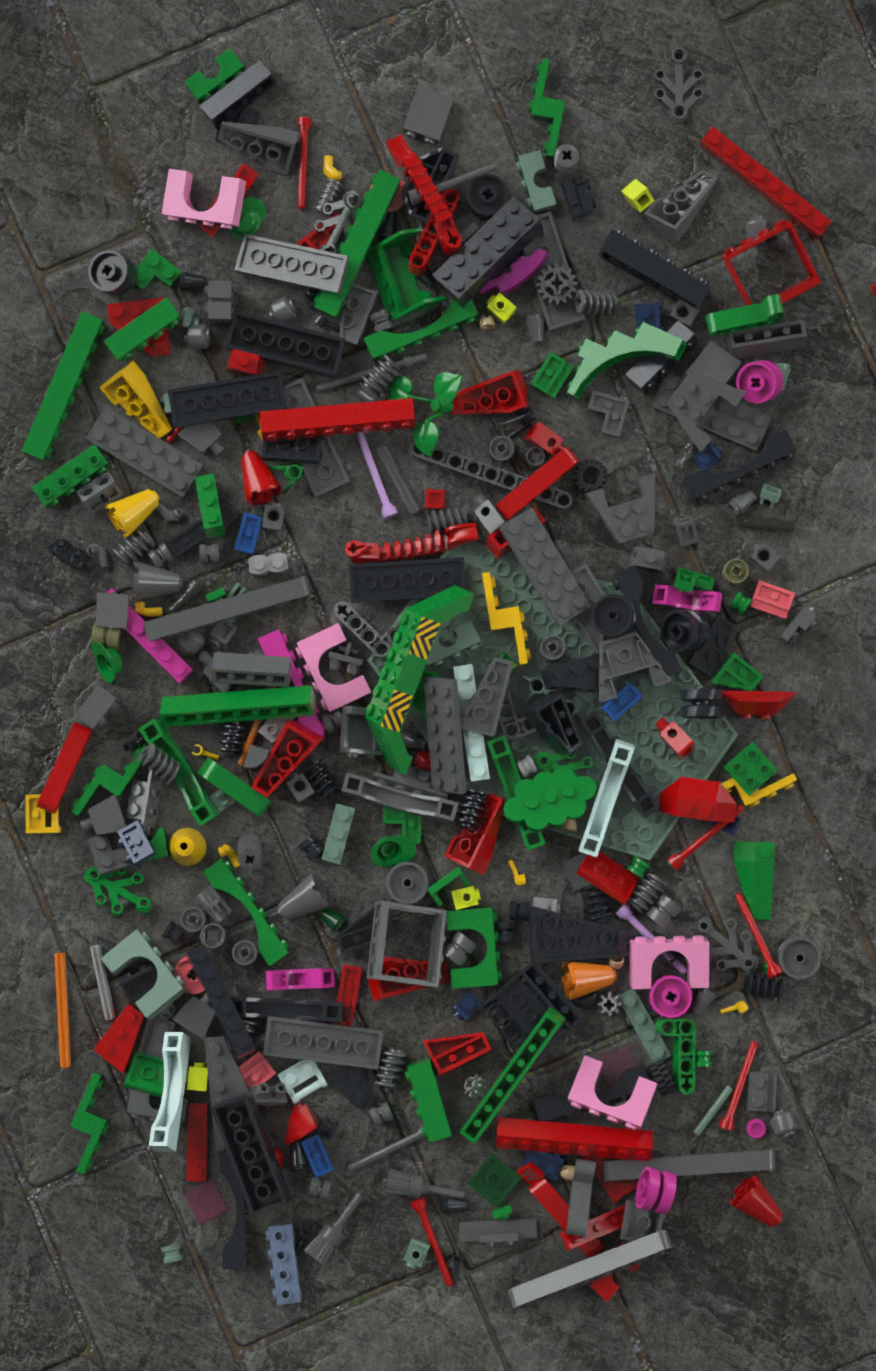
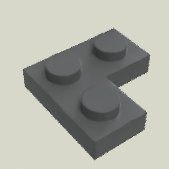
(614, 409)
(106, 859)

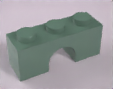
(539, 198)
(466, 639)
(338, 833)

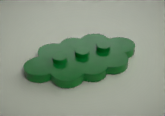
(550, 799)

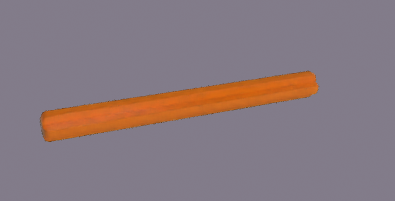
(62, 1010)

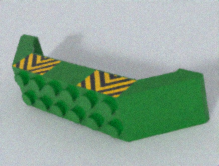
(405, 667)

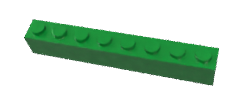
(360, 238)
(63, 386)
(238, 706)
(512, 1075)

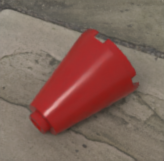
(258, 479)
(756, 1202)

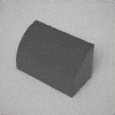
(256, 757)

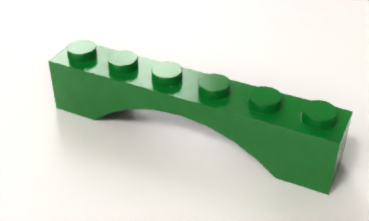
(387, 343)
(510, 777)
(195, 794)
(222, 878)

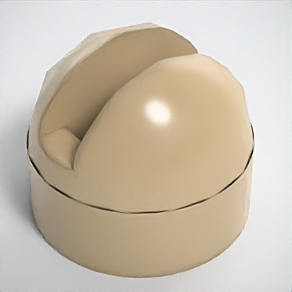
(487, 323)
(569, 826)
(616, 965)
(567, 1172)

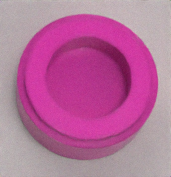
(756, 1128)

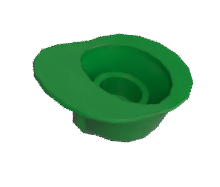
(251, 217)
(107, 660)
(393, 850)

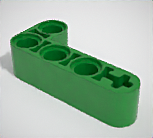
(746, 317)
(234, 787)
(678, 1055)

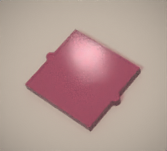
(615, 1063)
(205, 1201)

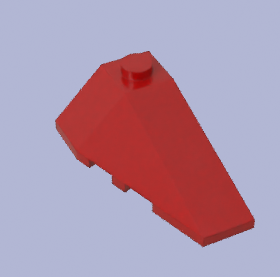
(497, 395)
(476, 848)
(403, 968)
(300, 1123)

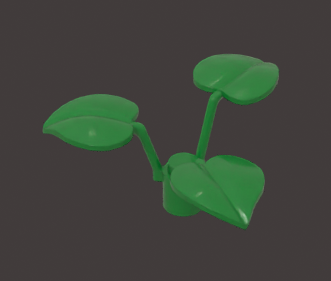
(447, 387)

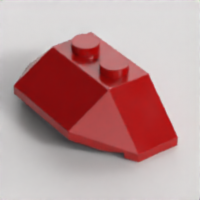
(756, 702)
(698, 800)

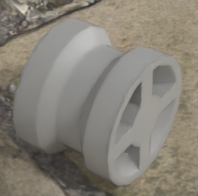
(526, 766)

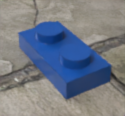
(248, 533)
(625, 699)
(317, 1155)

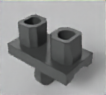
(337, 658)
(213, 904)
(269, 1095)

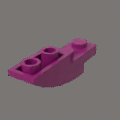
(522, 271)

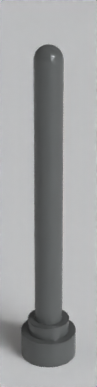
(415, 196)
(386, 1150)

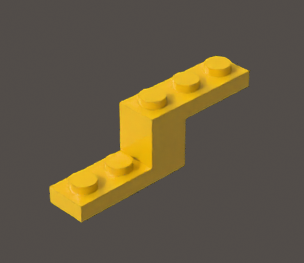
(506, 618)
(768, 791)

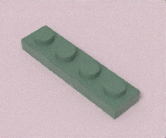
(643, 1025)

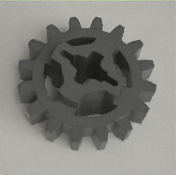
(548, 284)

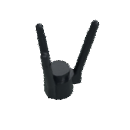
(524, 416)

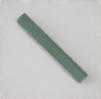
(713, 1110)

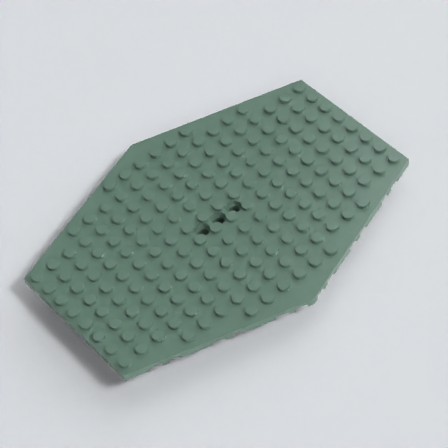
(651, 757)

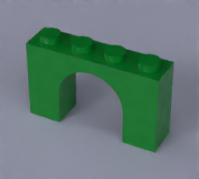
(486, 972)

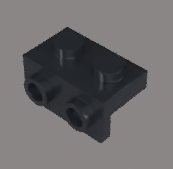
(139, 984)

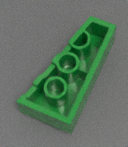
(429, 1100)

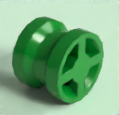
(740, 602)
(638, 867)
(702, 1058)

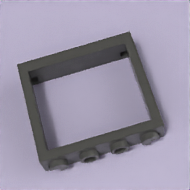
(379, 936)

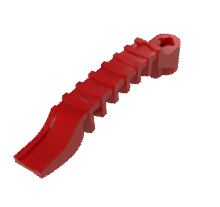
(418, 174)
(373, 553)

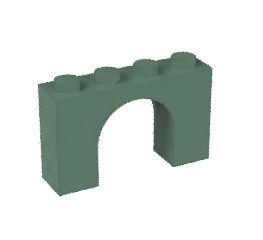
(167, 986)

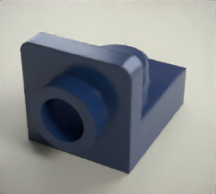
(707, 457)
(466, 1006)

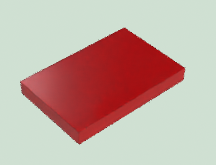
(608, 876)
(617, 1188)

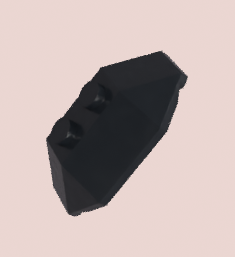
(441, 168)

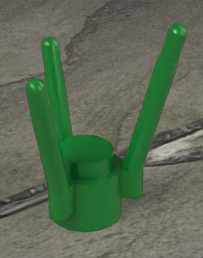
(291, 473)

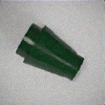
(333, 919)

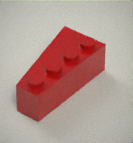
(286, 755)

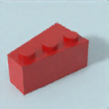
(120, 1038)
(457, 1051)

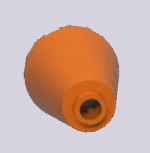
(586, 978)

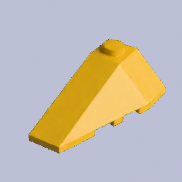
(134, 394)

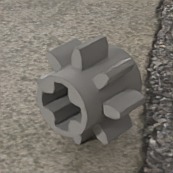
(606, 1007)
(475, 1086)

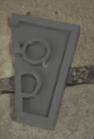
(356, 313)

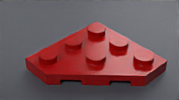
(125, 312)

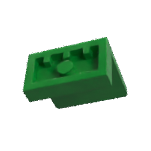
(750, 768)

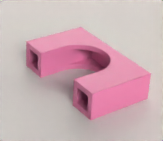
(224, 212)
(333, 695)
(644, 951)
(630, 1113)

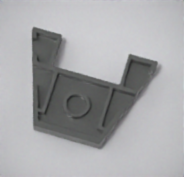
(694, 399)
(631, 518)
(626, 656)

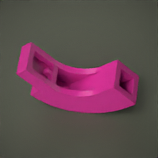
(699, 600)
(300, 978)

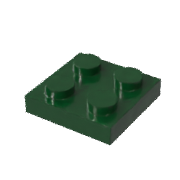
(494, 1180)

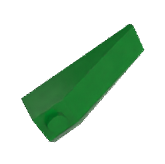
(755, 871)

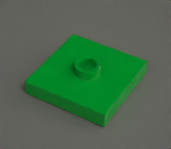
(146, 1074)

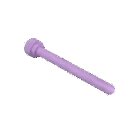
(388, 509)
(625, 913)

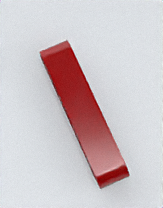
(429, 239)
(537, 483)
(64, 767)
(558, 1210)

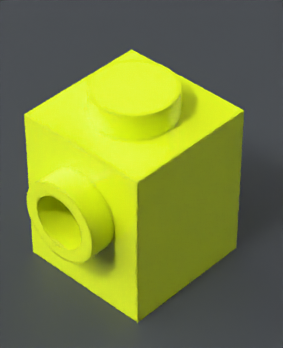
(637, 195)
(500, 307)
(465, 897)
(197, 1077)

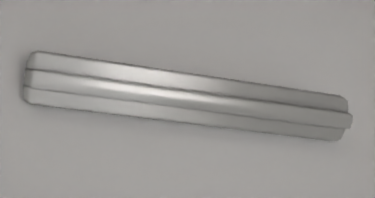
(102, 982)

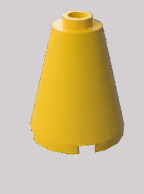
(131, 511)
(195, 850)

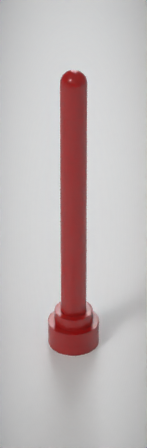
(304, 125)
(678, 859)
(774, 969)
(727, 1122)
(419, 1206)

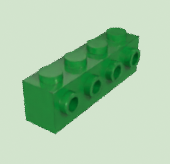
(142, 330)
(70, 476)

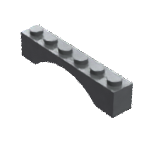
(380, 794)

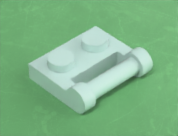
(299, 1073)

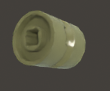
(735, 572)
(107, 636)

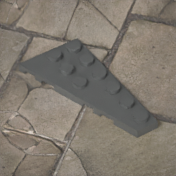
(223, 1077)

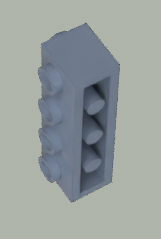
(285, 1264)

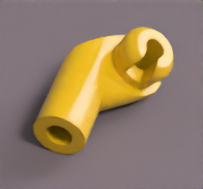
(329, 170)
(148, 612)
(231, 853)

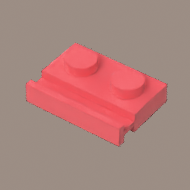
(772, 599)
(256, 1070)

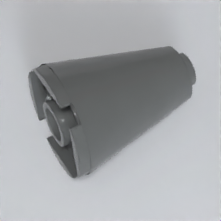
(153, 581)
(305, 898)

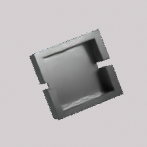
(220, 298)
(97, 708)

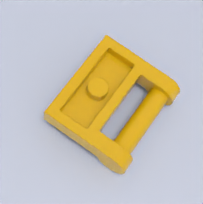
(37, 817)

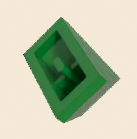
(160, 845)

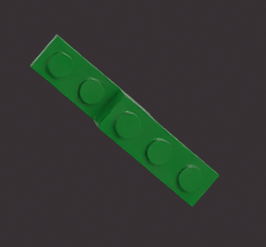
(546, 109)
(108, 779)
(90, 1123)

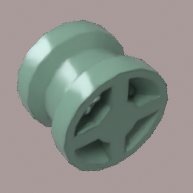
(171, 1253)

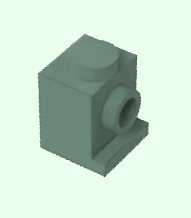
(419, 1246)

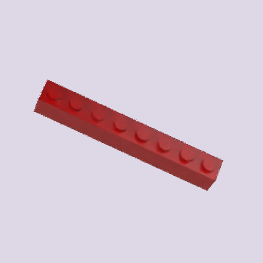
(765, 183)
(337, 419)
(574, 1139)

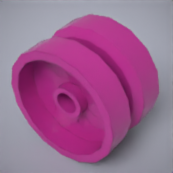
(770, 381)
(681, 996)
(656, 1190)

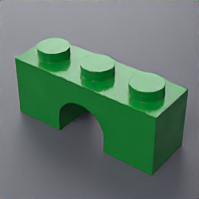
(203, 87)
(209, 505)

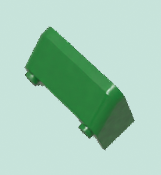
(393, 278)

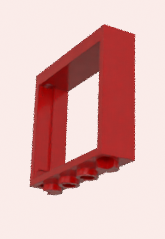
(789, 293)

